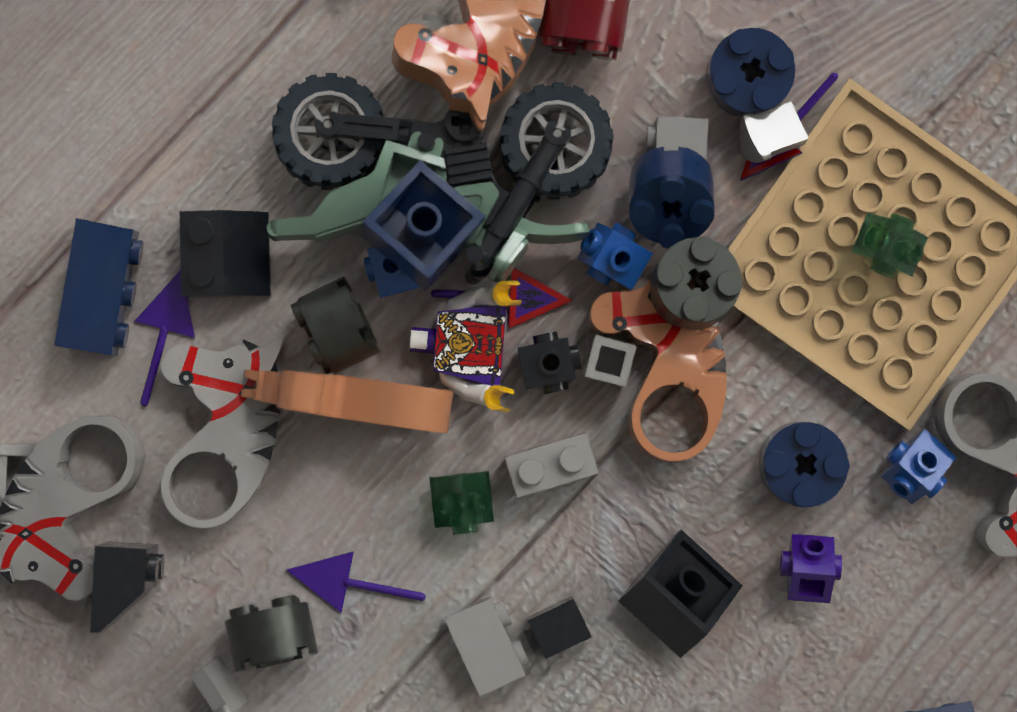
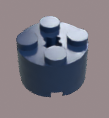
(773, 64)
(671, 195)
(828, 464)

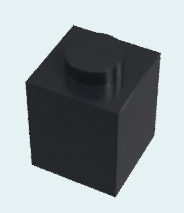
(556, 628)

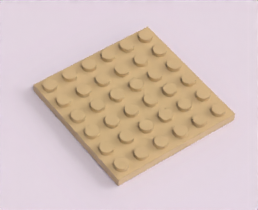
(870, 331)

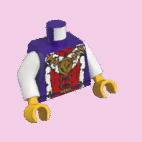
(470, 343)

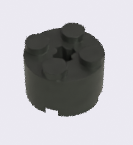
(704, 305)
(337, 325)
(270, 634)

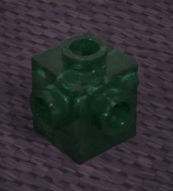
(890, 244)
(462, 501)

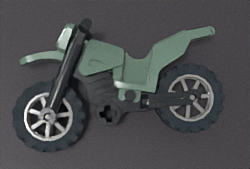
(457, 158)

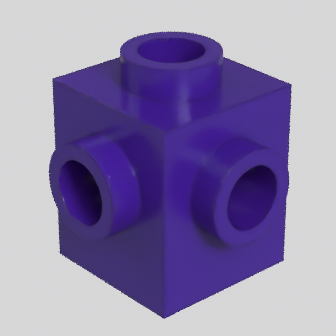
(811, 559)

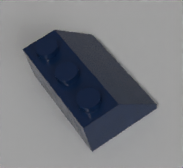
(98, 288)

